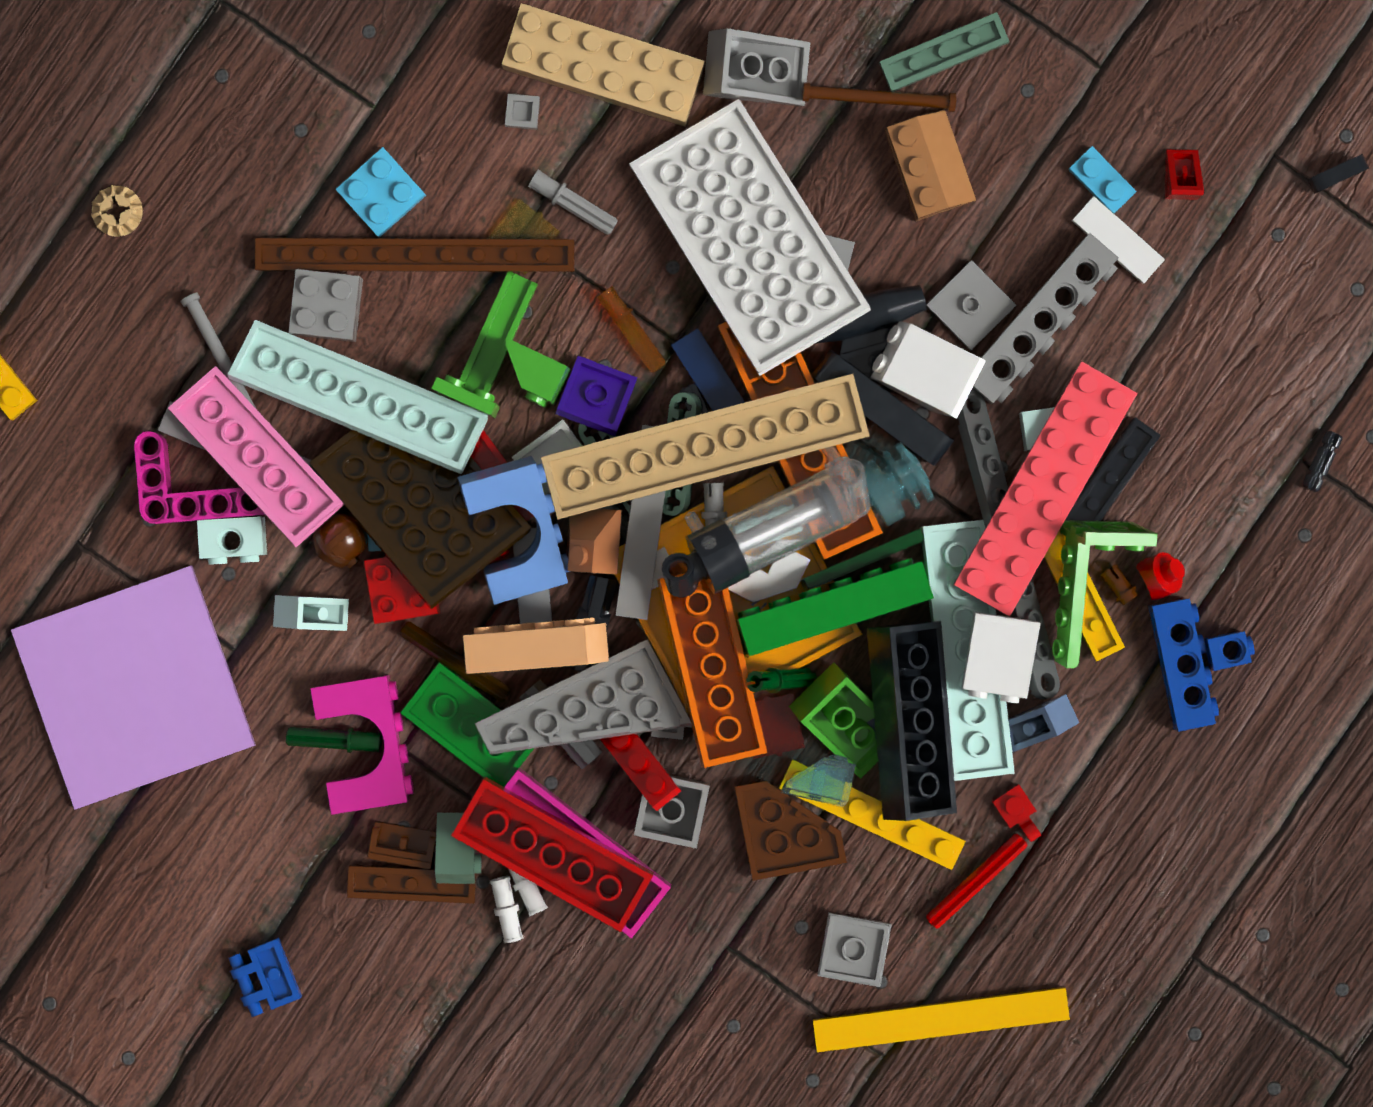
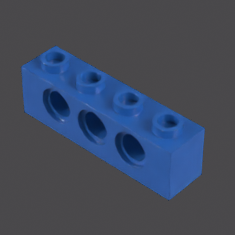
(1163, 618)

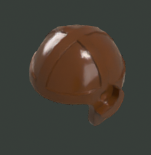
(340, 540)

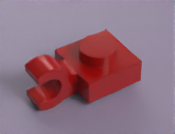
(1015, 809)

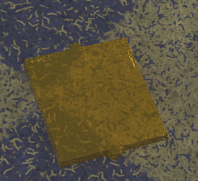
(524, 223)

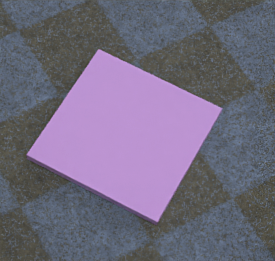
(133, 687)

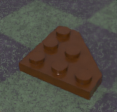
(784, 834)

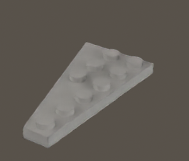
(601, 702)

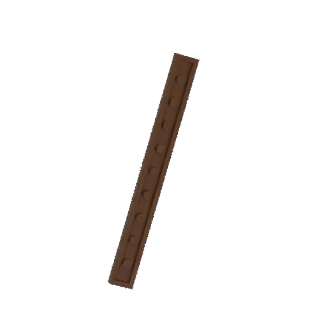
(415, 255)

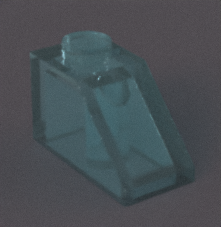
(823, 781)

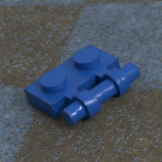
(273, 973)

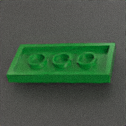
(448, 713)

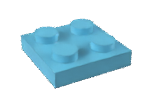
(381, 192)

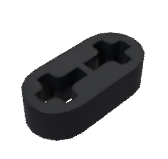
(1338, 173)

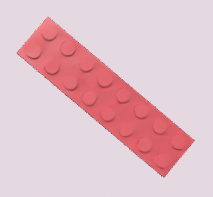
(1045, 489)

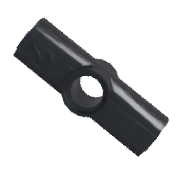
(596, 605)

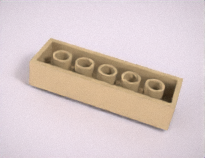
(603, 64)

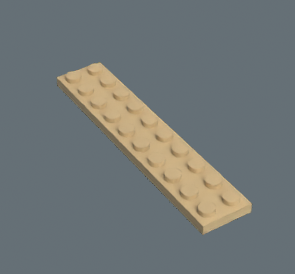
(705, 446)

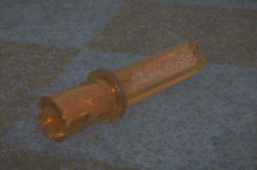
(631, 329)

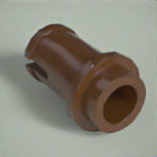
(1119, 585)

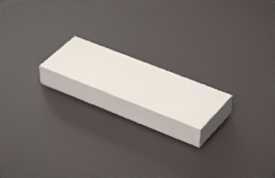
(1132, 250)

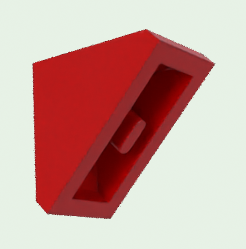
(1183, 175)

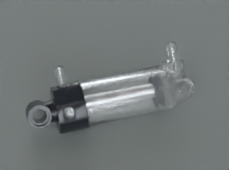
(770, 528)

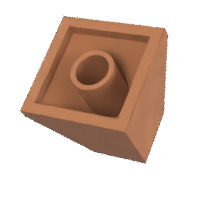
(594, 541)

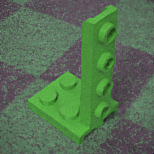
(490, 347)
(1072, 584)

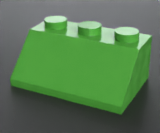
(537, 374)

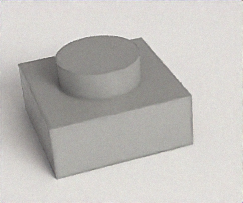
(522, 111)

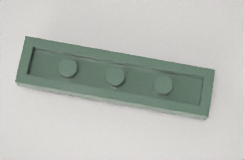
(944, 52)

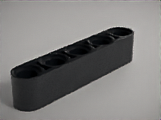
(888, 410)

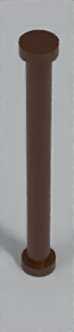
(878, 97)

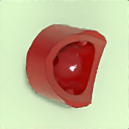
(1161, 575)

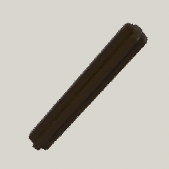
(453, 661)

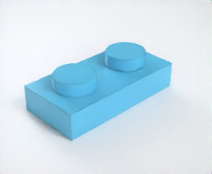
(1102, 180)

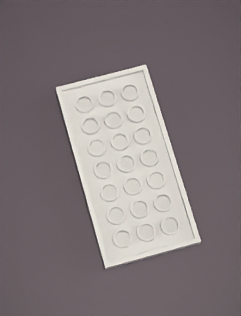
(749, 237)

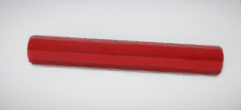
(976, 881)

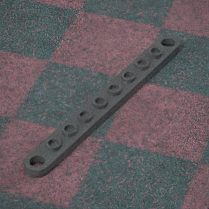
(990, 489)

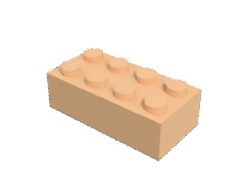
(535, 645)

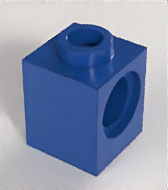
(1214, 650)

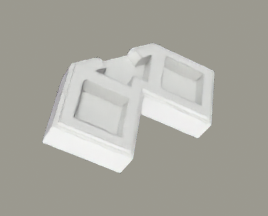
(781, 577)

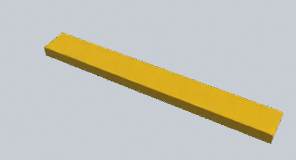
(941, 1019)

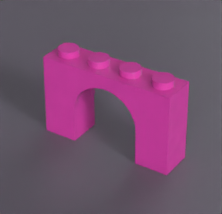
(373, 700)

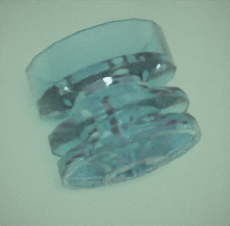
(896, 483)

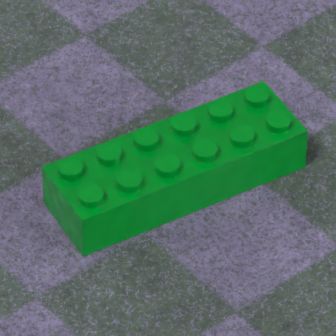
(833, 609)

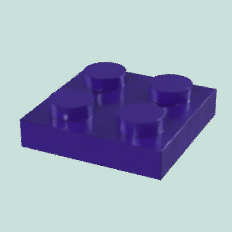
(596, 395)

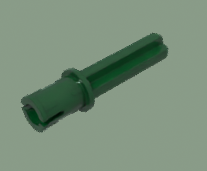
(774, 679)
(334, 739)

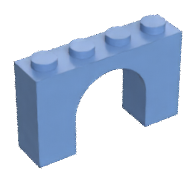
(519, 485)

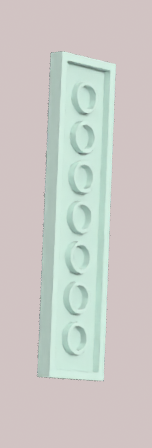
(358, 396)
(976, 724)

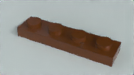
(405, 884)

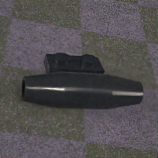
(867, 335)

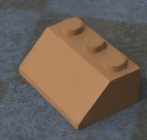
(929, 164)

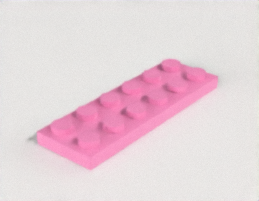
(256, 456)

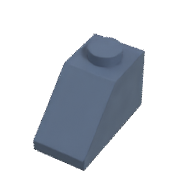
(1041, 722)

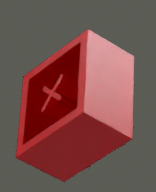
(392, 595)

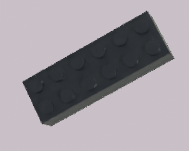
(912, 720)

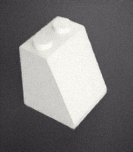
(927, 369)
(1000, 656)

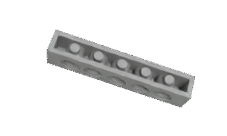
(1088, 252)

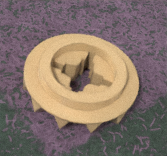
(128, 220)

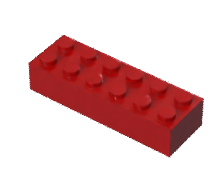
(552, 854)

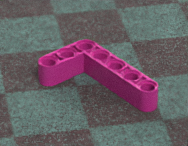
(173, 501)

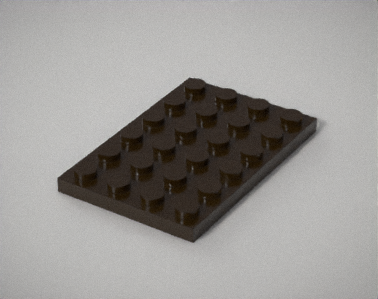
(417, 513)

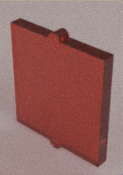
(779, 725)

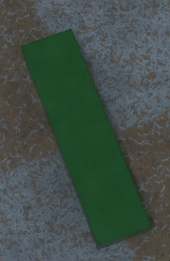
(862, 560)

